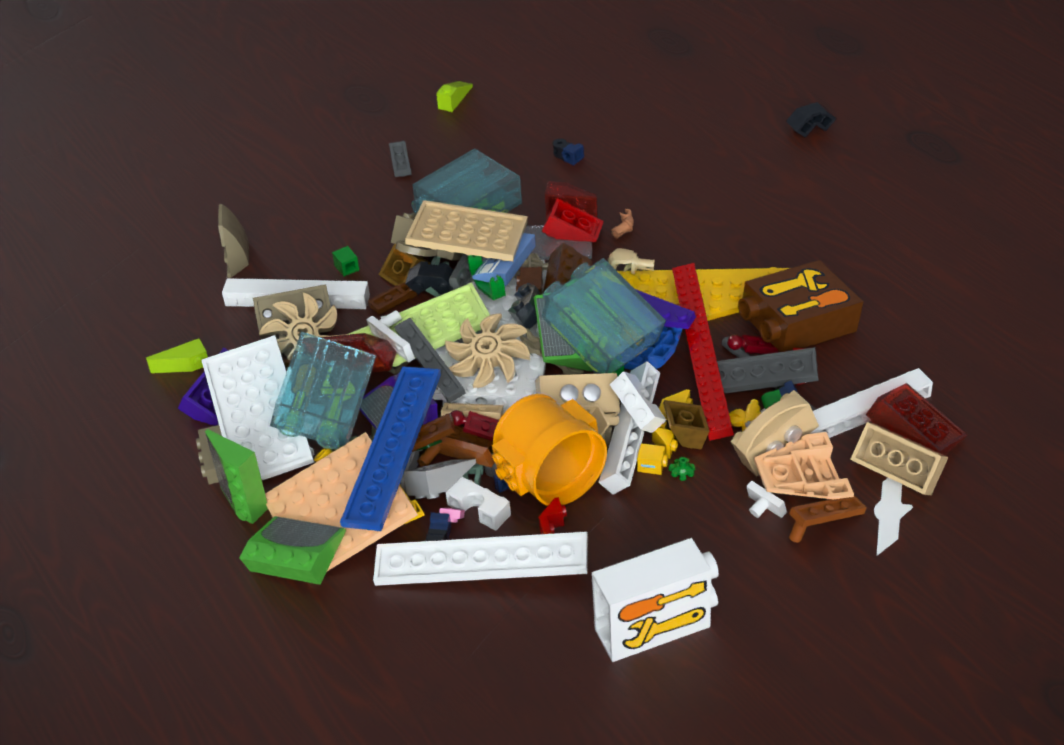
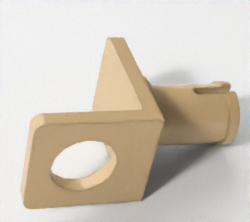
(603, 420)

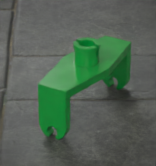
(493, 288)

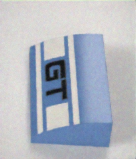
(506, 269)

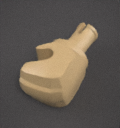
(630, 259)

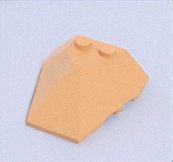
(803, 469)

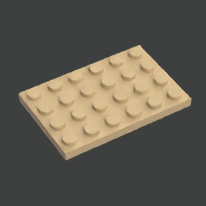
(467, 230)

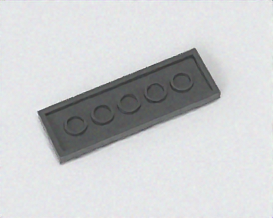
(768, 370)

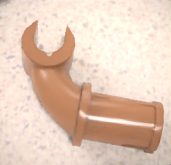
(625, 226)

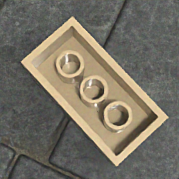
(899, 458)

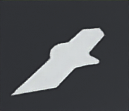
(889, 512)

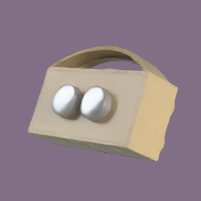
(581, 388)
(774, 428)

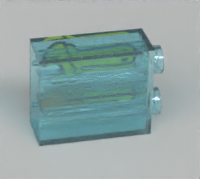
(470, 182)
(601, 317)
(322, 391)

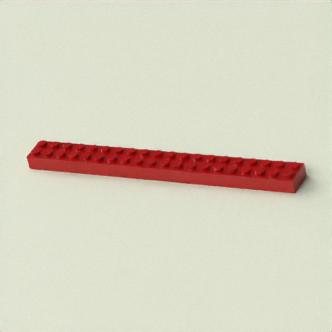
(703, 354)

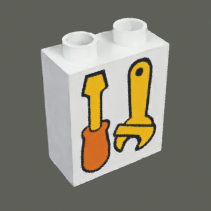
(653, 598)

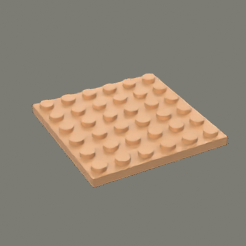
(323, 491)

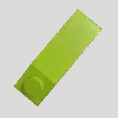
(452, 94)
(178, 359)

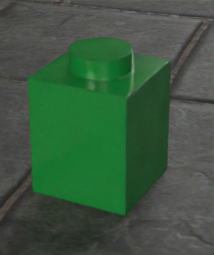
(345, 261)

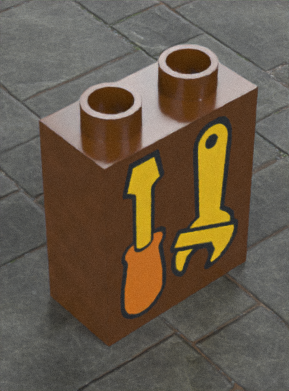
(800, 306)

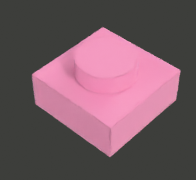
(455, 514)

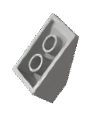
(435, 478)

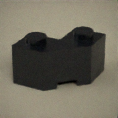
(809, 116)
(426, 275)
(523, 308)

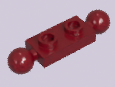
(751, 344)
(475, 424)

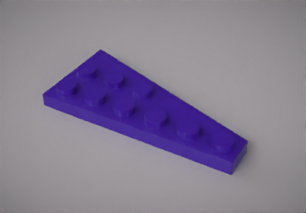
(673, 314)

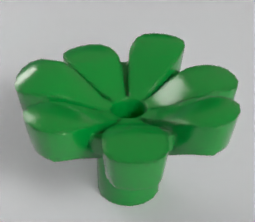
(682, 467)

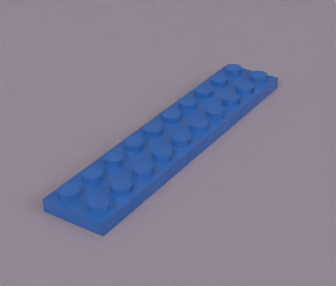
(390, 449)

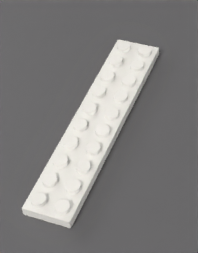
(481, 558)

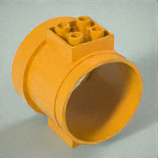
(548, 449)

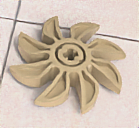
(298, 324)
(487, 350)

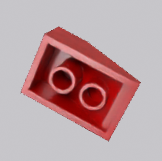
(571, 223)

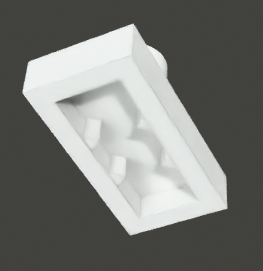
(764, 501)

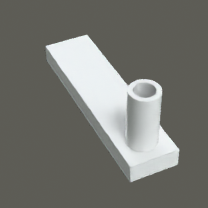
(381, 329)

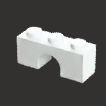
(644, 413)
(492, 508)

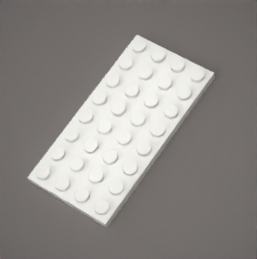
(244, 395)

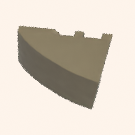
(233, 240)

